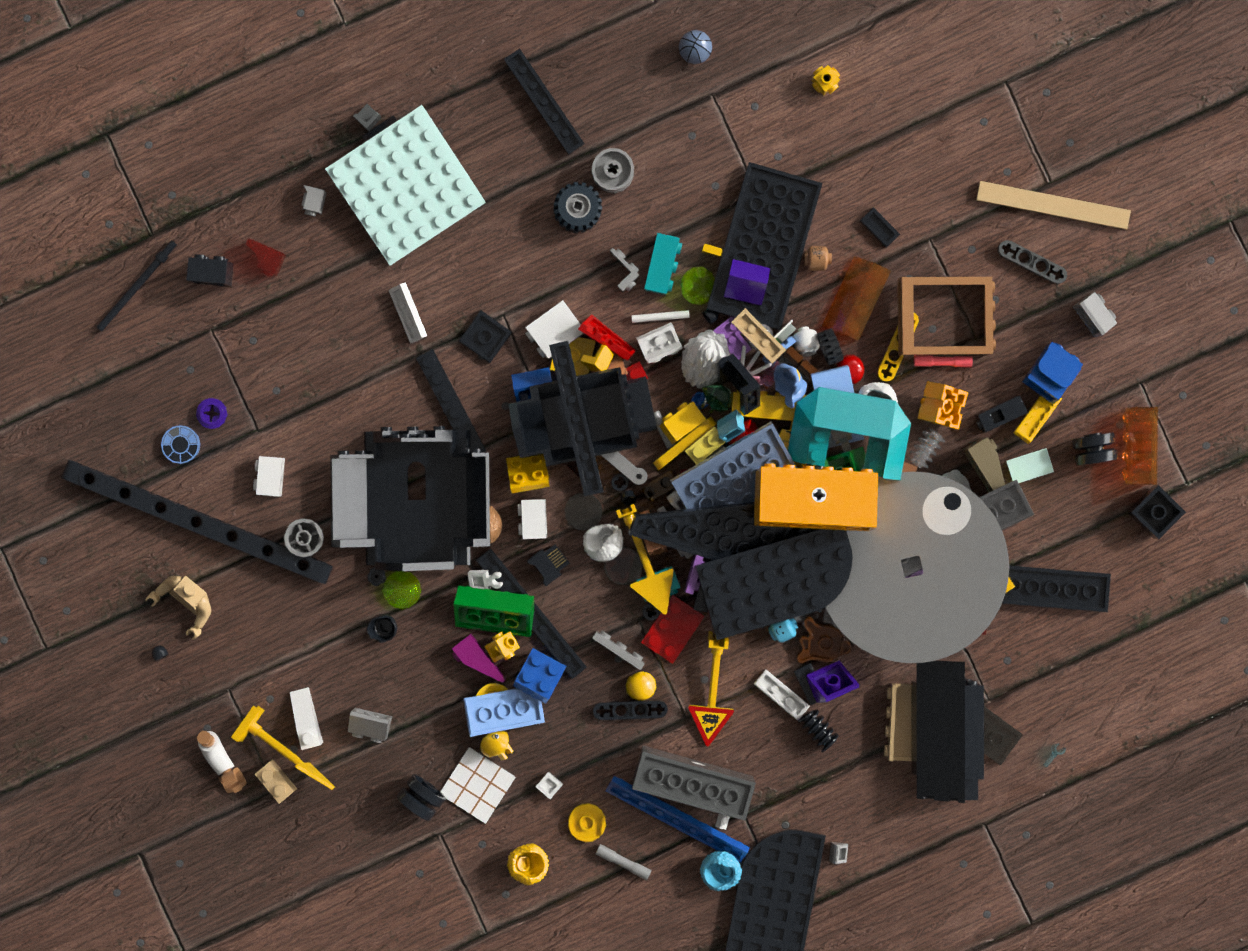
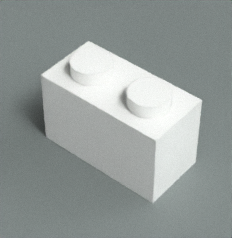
(269, 476)

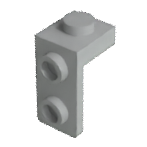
(628, 283)

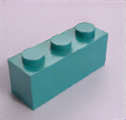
(663, 264)

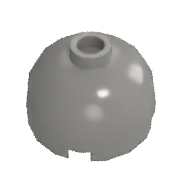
(303, 537)

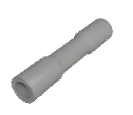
(633, 867)

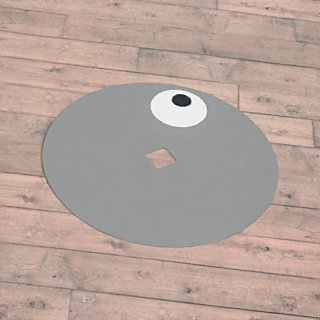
(961, 577)

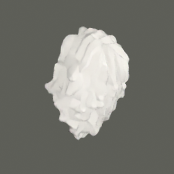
(702, 356)

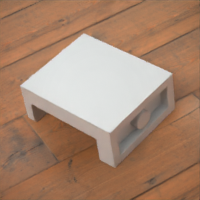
(554, 327)

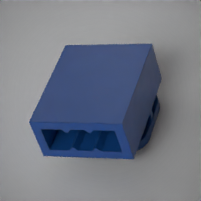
(1053, 372)

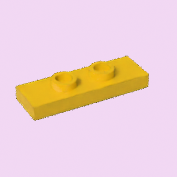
(1035, 419)

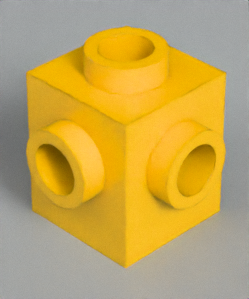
(823, 86)
(502, 646)

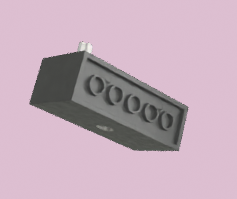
(694, 784)

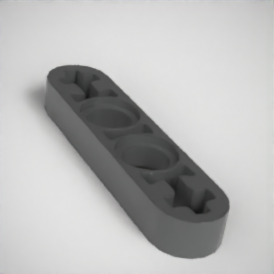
(1031, 264)

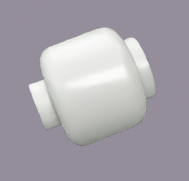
(806, 341)

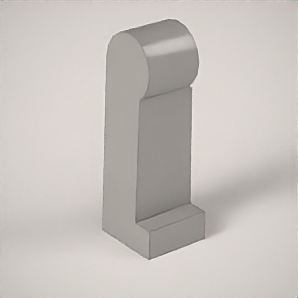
(635, 474)

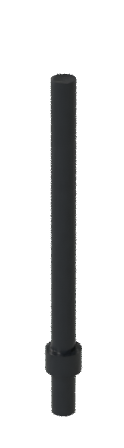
(161, 257)

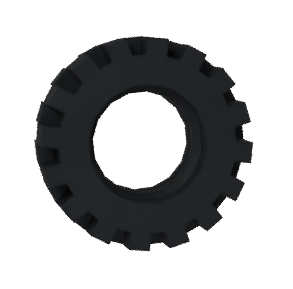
(830, 346)

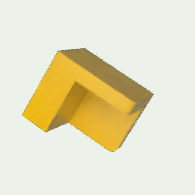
(600, 361)

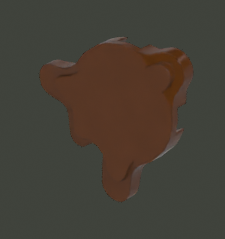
(822, 643)

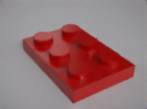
(672, 630)

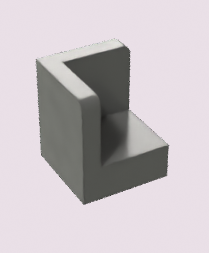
(367, 117)

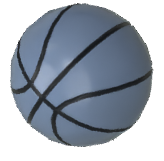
(695, 47)

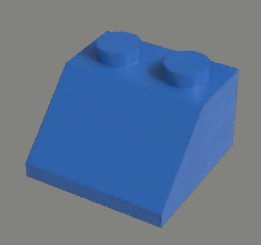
(523, 380)

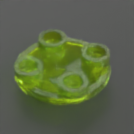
(697, 285)
(402, 589)

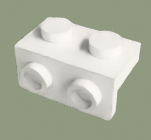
(659, 343)

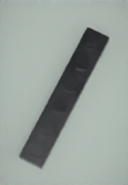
(544, 101)
(448, 397)

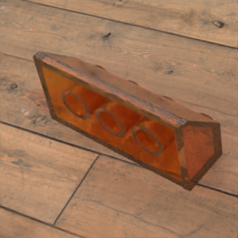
(856, 298)
(1141, 445)

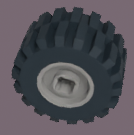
(577, 207)

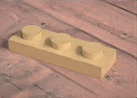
(758, 336)

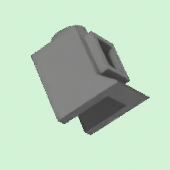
(313, 201)

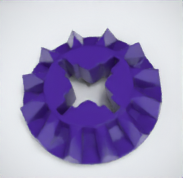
(206, 406)

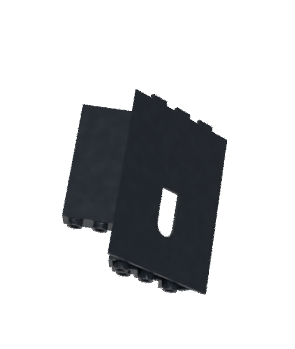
(403, 534)

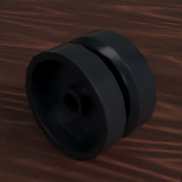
(1094, 447)
(421, 797)

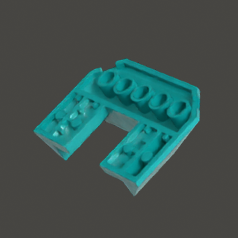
(851, 413)

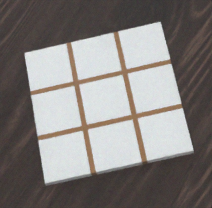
(477, 785)

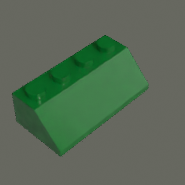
(494, 611)

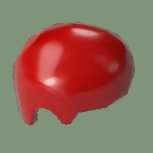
(855, 366)

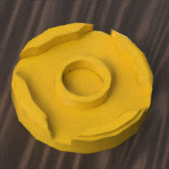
(587, 822)

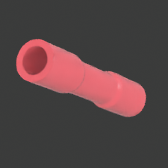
(956, 361)

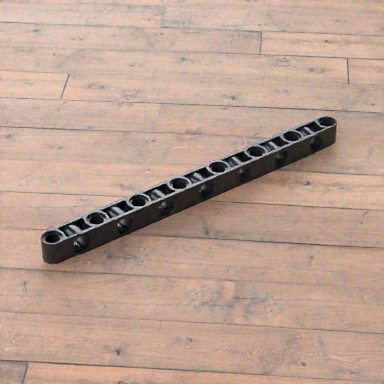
(183, 516)

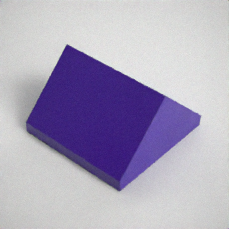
(747, 282)
(831, 682)

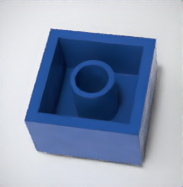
(539, 676)

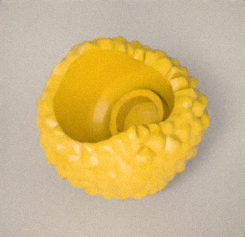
(528, 864)

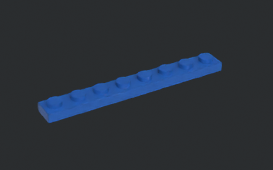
(677, 819)

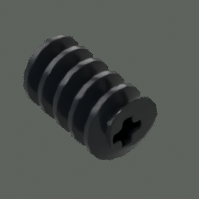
(819, 729)

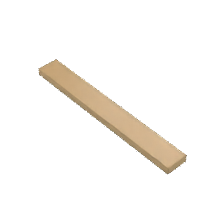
(1053, 205)

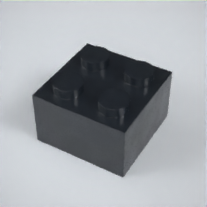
(210, 271)
(1156, 512)

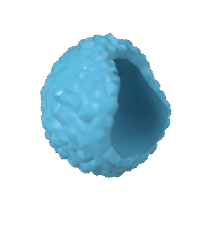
(720, 871)

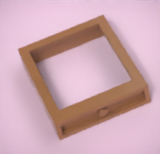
(906, 316)

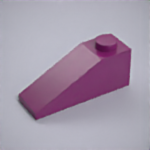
(474, 656)

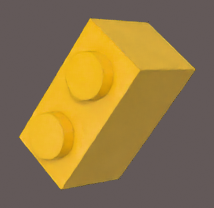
(682, 422)

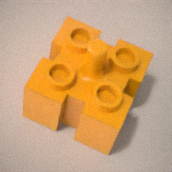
(942, 405)

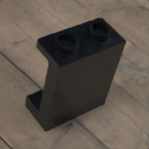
(732, 370)

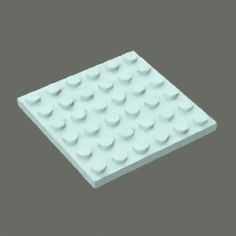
(405, 185)

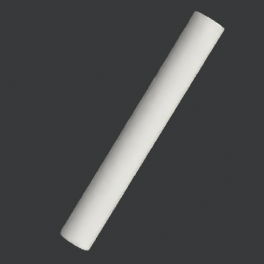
(660, 316)

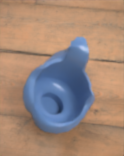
(789, 383)

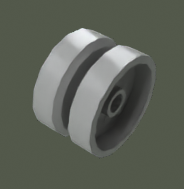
(611, 159)

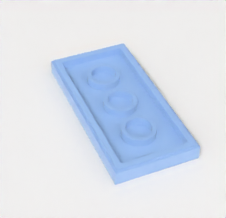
(835, 379)
(501, 711)

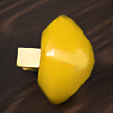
(496, 744)

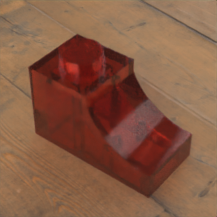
(268, 258)

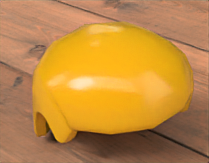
(640, 686)

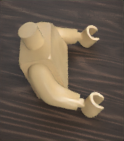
(187, 594)

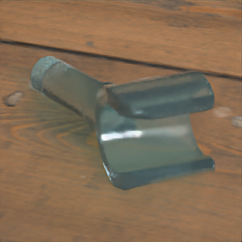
(1054, 753)

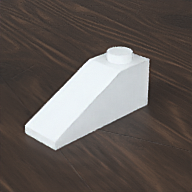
(305, 719)

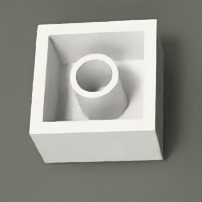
(533, 519)

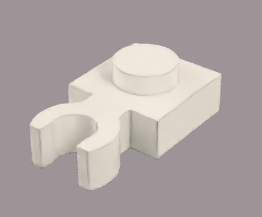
(482, 580)

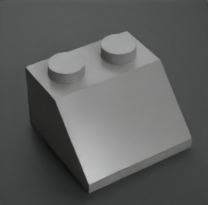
(1095, 314)
(369, 724)

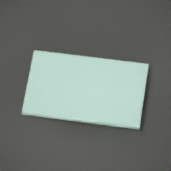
(1030, 466)

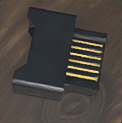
(549, 563)

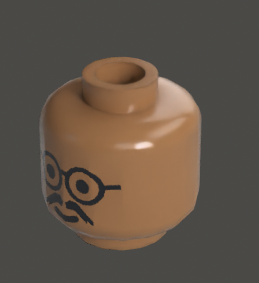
(817, 258)

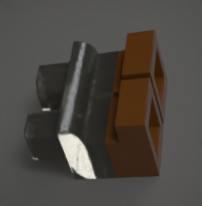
(792, 358)

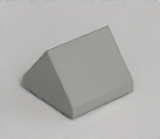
(838, 853)

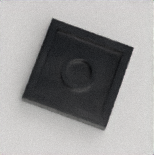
(485, 336)

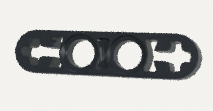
(630, 713)

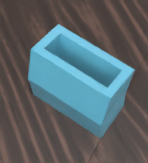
(730, 426)

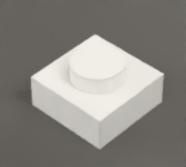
(549, 785)

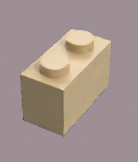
(275, 781)

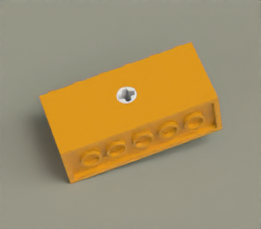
(844, 498)

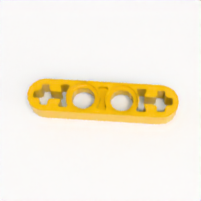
(892, 346)
(684, 443)

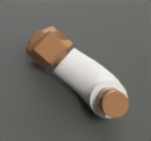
(216, 756)

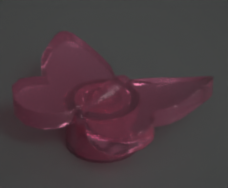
(767, 377)

